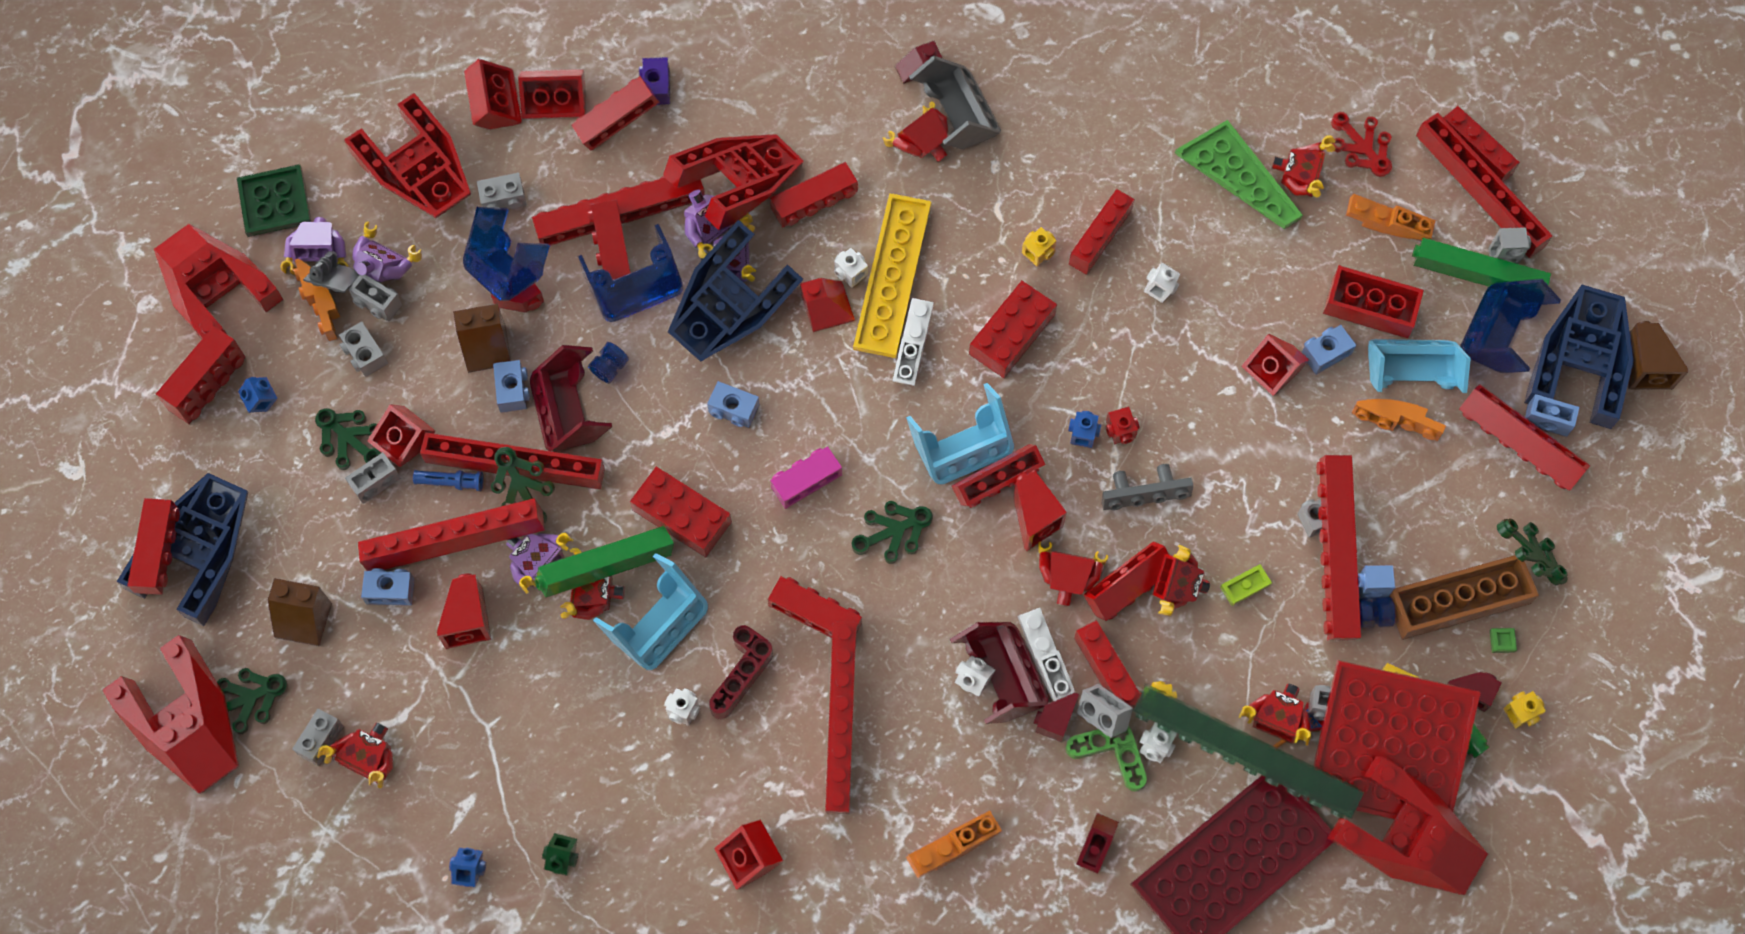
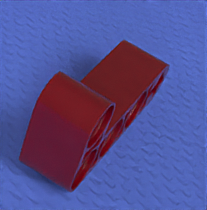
(737, 676)

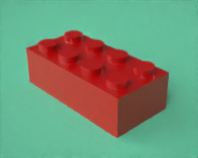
(1373, 301)
(1012, 329)
(201, 375)
(681, 510)

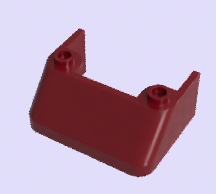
(558, 400)
(1015, 674)

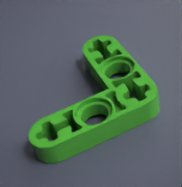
(1119, 748)

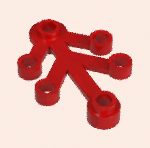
(1363, 146)

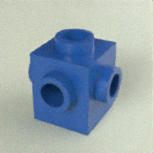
(257, 394)
(1084, 429)
(467, 867)

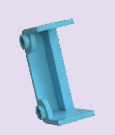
(1418, 361)
(968, 449)
(664, 623)

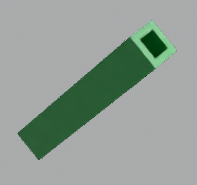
(1471, 265)
(603, 561)

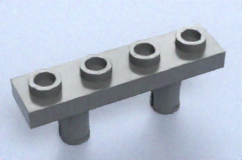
(1138, 495)

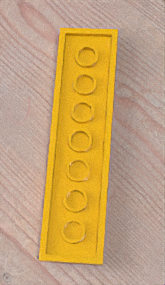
(892, 276)

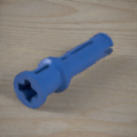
(459, 479)

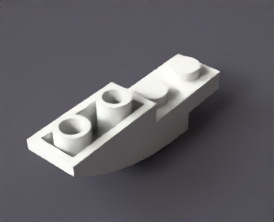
(913, 342)
(1045, 655)

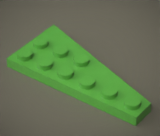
(1234, 166)

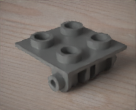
(331, 274)

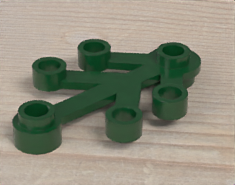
(345, 435)
(518, 482)
(894, 529)
(1533, 552)
(248, 697)

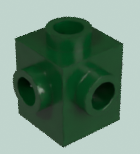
(560, 854)

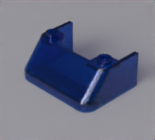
(491, 264)
(638, 289)
(1497, 321)

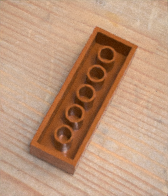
(1462, 596)

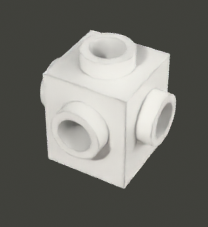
(850, 267)
(1165, 279)
(974, 675)
(685, 713)
(1157, 743)

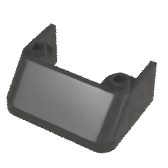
(961, 101)

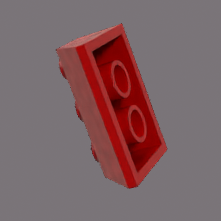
(552, 93)
(492, 95)

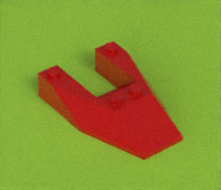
(751, 163)
(420, 171)
(204, 270)
(191, 732)
(1424, 841)

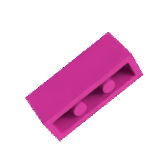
(806, 477)

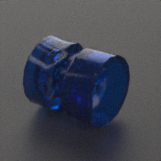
(608, 362)
(1383, 612)

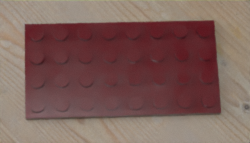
(1234, 860)

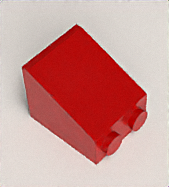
(1036, 509)
(464, 613)

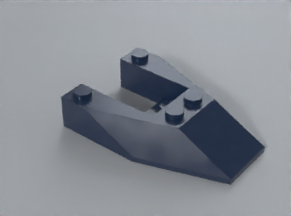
(719, 306)
(1590, 337)
(206, 541)

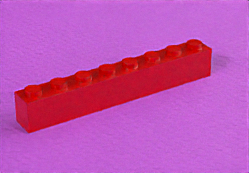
(1481, 181)
(633, 204)
(481, 457)
(451, 535)
(1339, 547)
(841, 717)

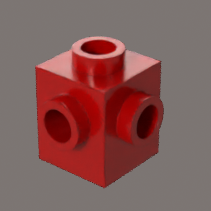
(1122, 426)

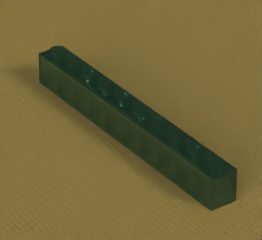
(1248, 751)

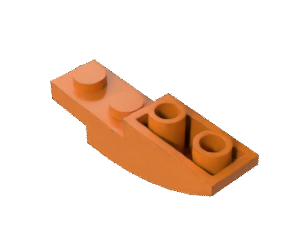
(1388, 220)
(320, 299)
(1390, 412)
(954, 844)

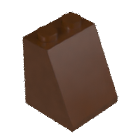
(482, 337)
(1654, 359)
(298, 611)

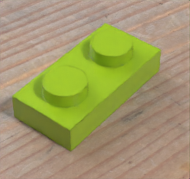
(1246, 585)

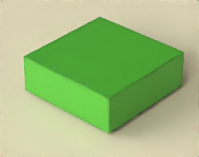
(1503, 640)

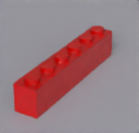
(1524, 437)

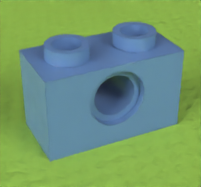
(1337, 340)
(506, 374)
(724, 395)
(1552, 415)
(1376, 581)
(399, 594)

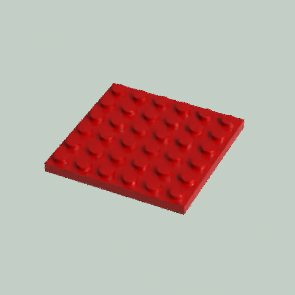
(1396, 717)

